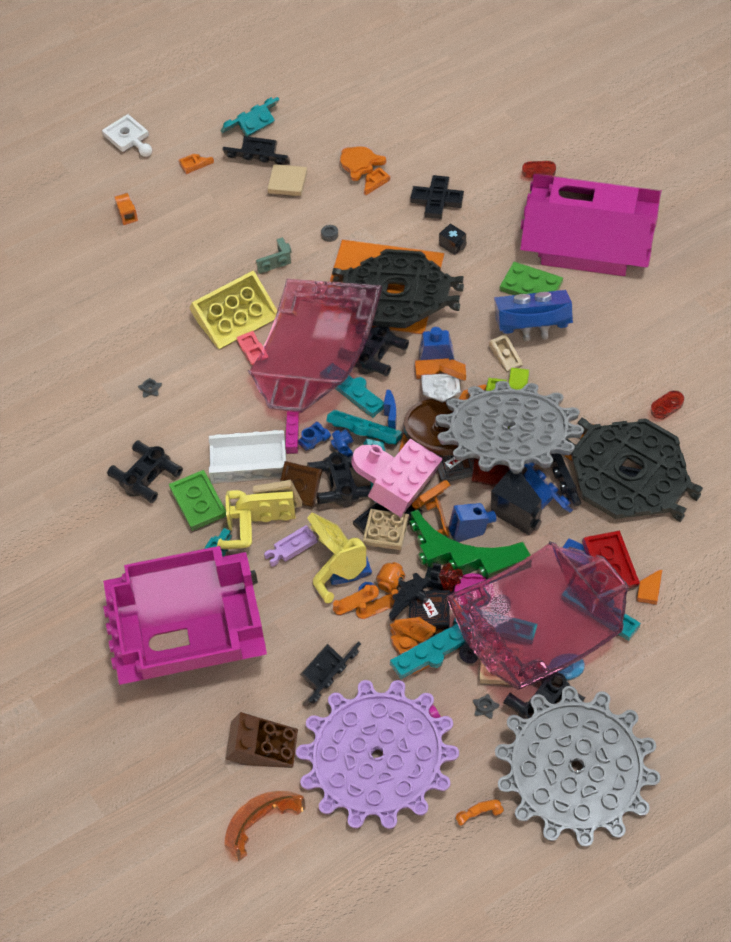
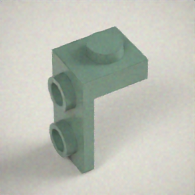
(275, 260)

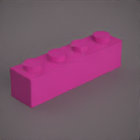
(292, 432)

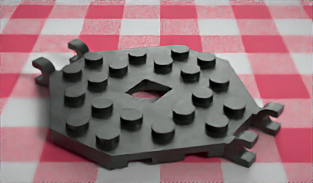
(424, 283)
(646, 444)

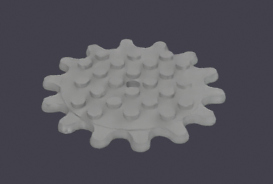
(535, 433)
(584, 797)

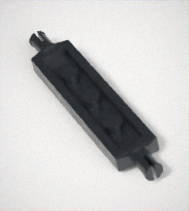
(566, 482)

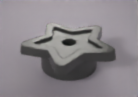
(147, 384)
(481, 702)

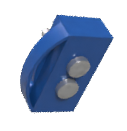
(533, 310)

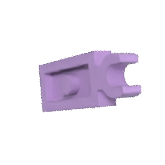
(291, 545)

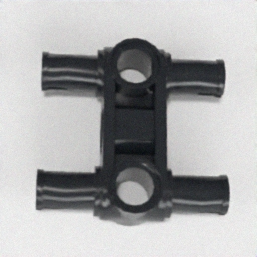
(376, 346)
(144, 471)
(343, 487)
(546, 689)

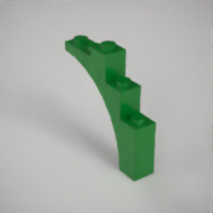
(442, 550)

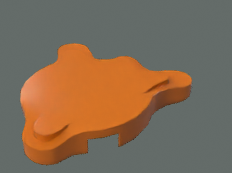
(360, 161)

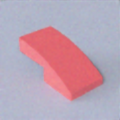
(250, 346)

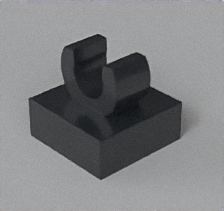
(433, 575)

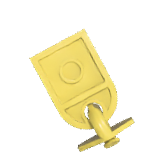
(255, 508)
(348, 555)

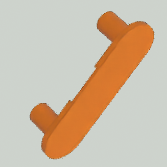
(436, 503)
(351, 602)
(377, 606)

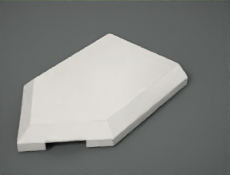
(440, 386)

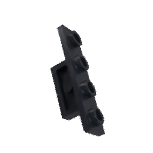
(257, 149)
(324, 667)

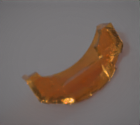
(253, 811)

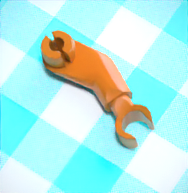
(494, 805)

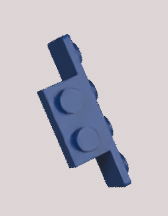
(545, 490)

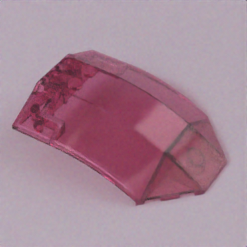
(313, 341)
(562, 590)

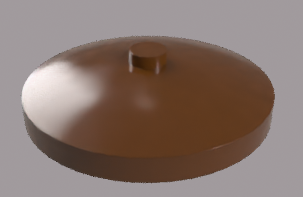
(422, 427)

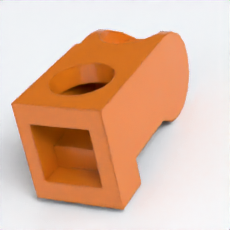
(125, 207)

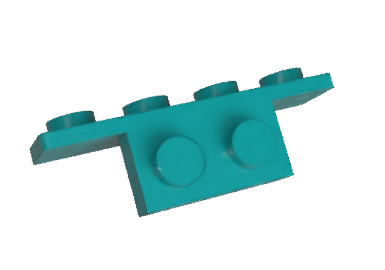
(253, 121)

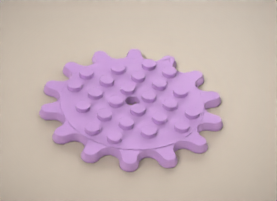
(384, 784)

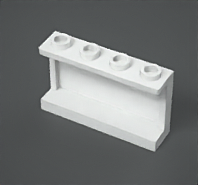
(247, 456)

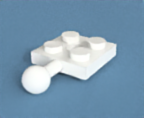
(134, 135)

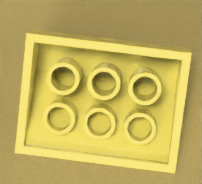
(234, 310)

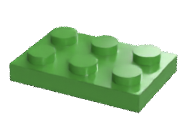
(527, 280)
(197, 500)

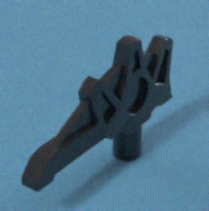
(408, 593)

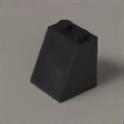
(517, 503)

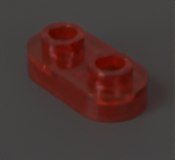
(538, 167)
(666, 406)

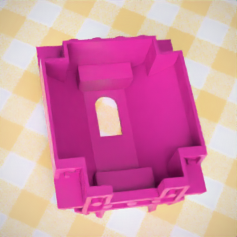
(587, 234)
(176, 593)

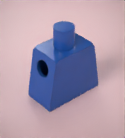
(436, 345)
(469, 521)

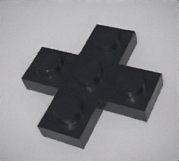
(437, 196)

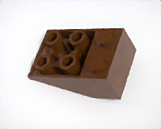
(261, 742)

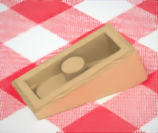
(505, 352)

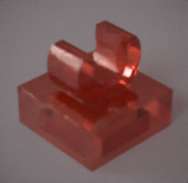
(450, 577)

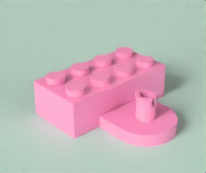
(399, 478)

